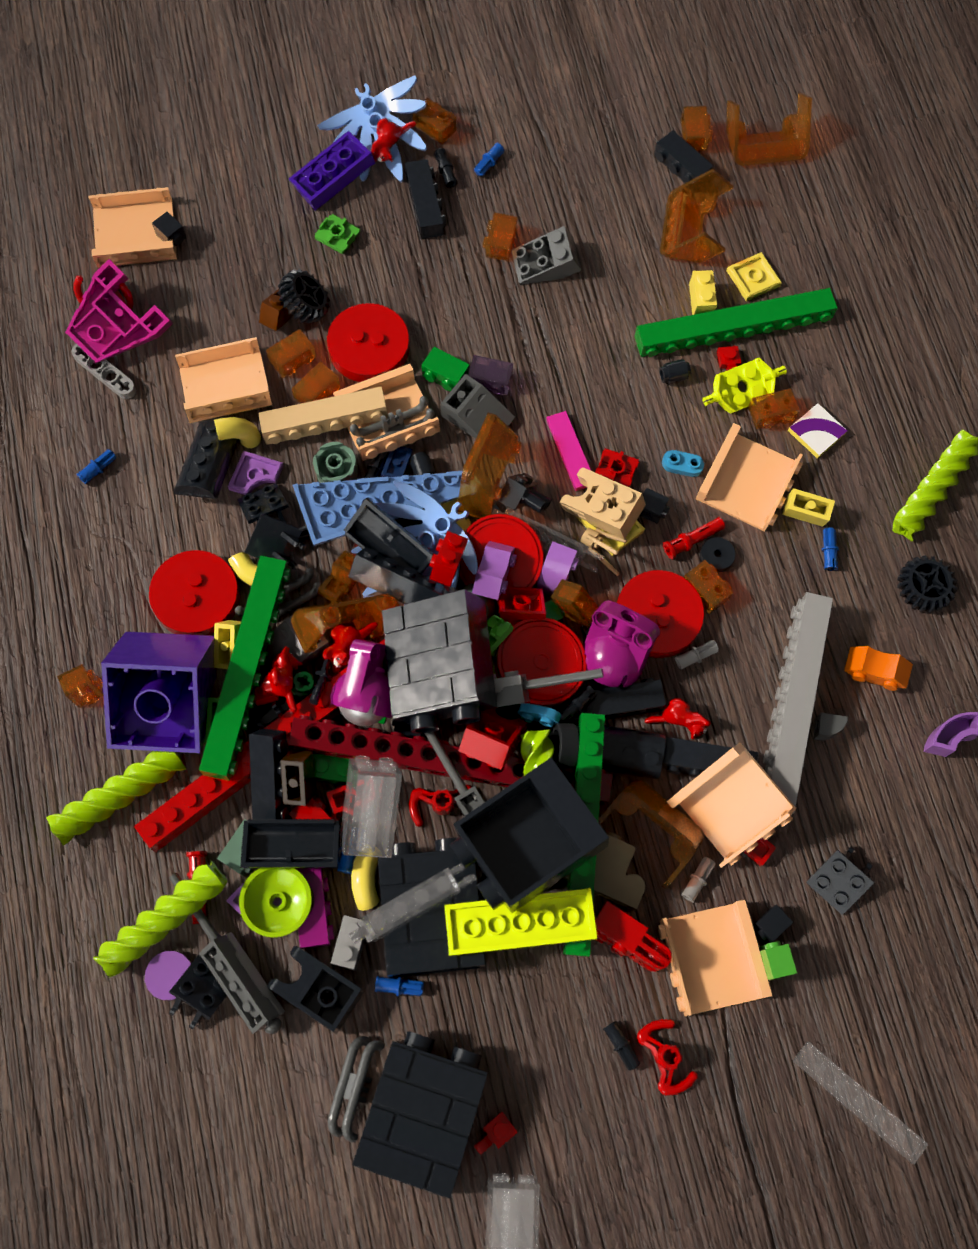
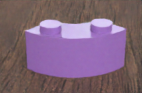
(556, 567)
(493, 570)
(947, 736)

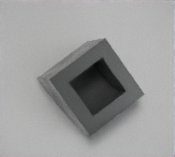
(828, 726)

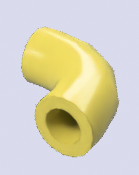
(239, 429)
(243, 567)
(364, 882)

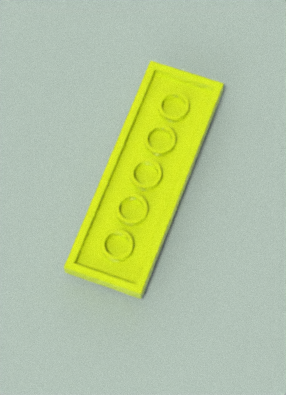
(542, 921)

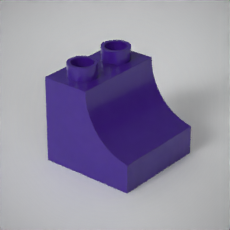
(158, 691)

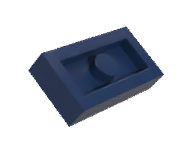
(397, 462)

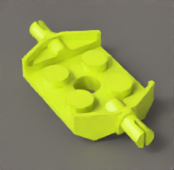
(758, 379)

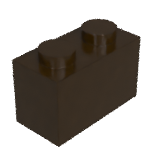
(298, 777)

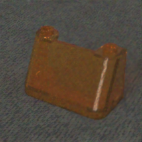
(314, 620)

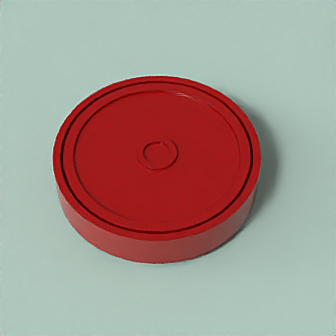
(367, 341)
(511, 532)
(194, 593)
(670, 604)
(542, 650)

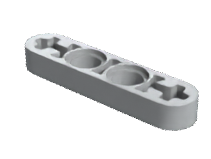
(101, 373)

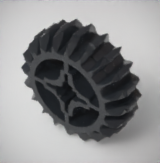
(303, 296)
(940, 584)

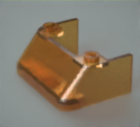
(770, 147)
(684, 218)
(486, 465)
(686, 833)

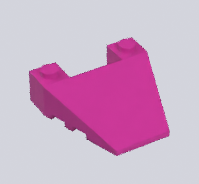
(106, 324)

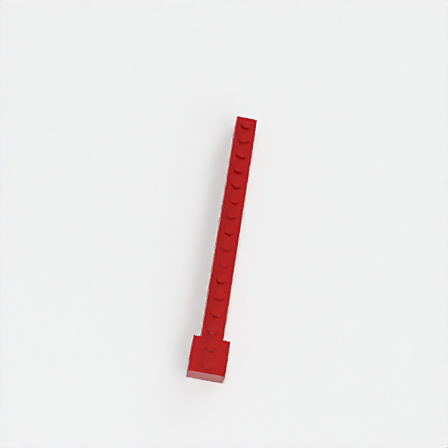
(209, 792)

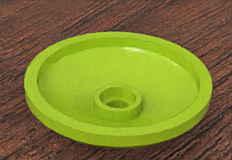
(258, 898)

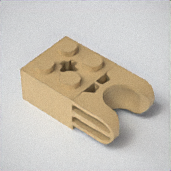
(605, 504)

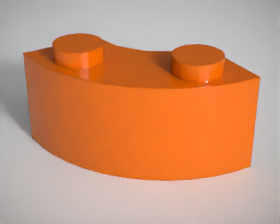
(879, 668)

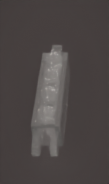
(548, 535)
(410, 905)

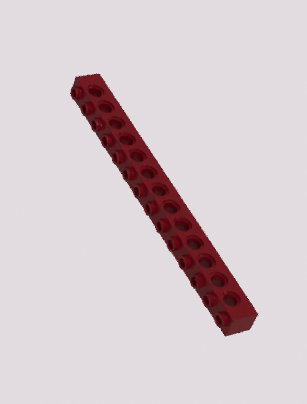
(415, 762)

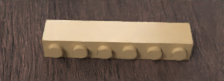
(323, 415)

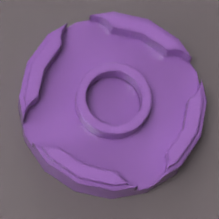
(164, 972)

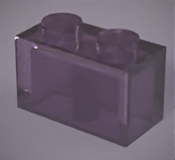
(492, 374)

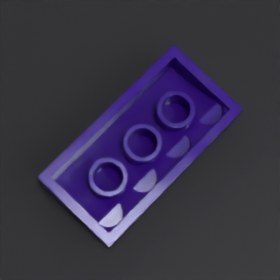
(332, 170)

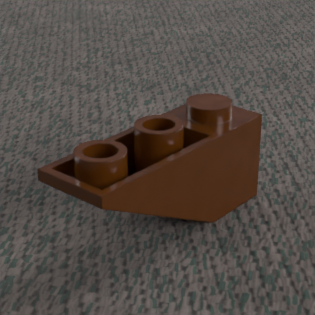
(273, 313)

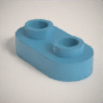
(683, 464)
(544, 715)

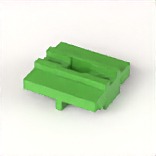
(340, 242)
(498, 631)

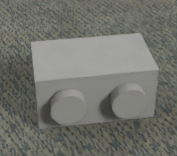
(346, 952)

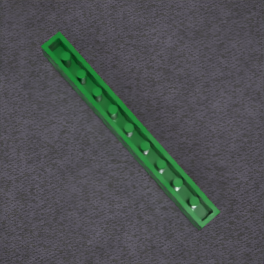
(735, 322)
(244, 669)
(588, 788)

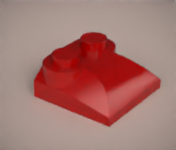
(521, 604)

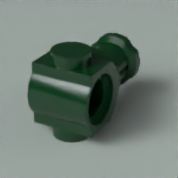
(302, 685)

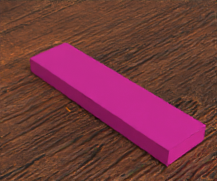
(568, 446)

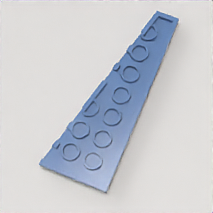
(331, 505)

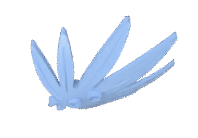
(374, 109)
(434, 526)

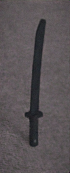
(323, 677)

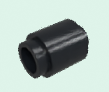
(674, 371)
(422, 464)

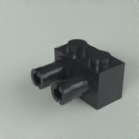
(521, 492)

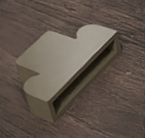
(611, 875)

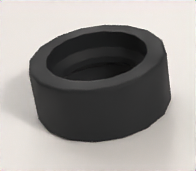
(566, 745)

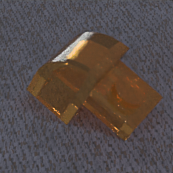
(338, 582)

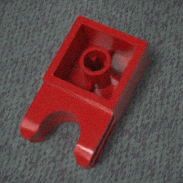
(492, 738)
(630, 938)

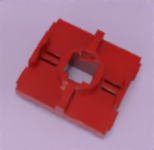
(619, 460)

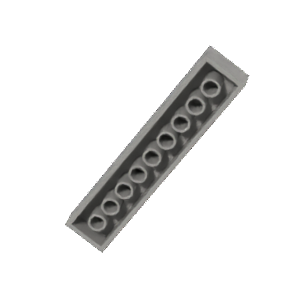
(797, 693)

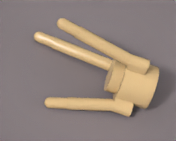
(593, 539)

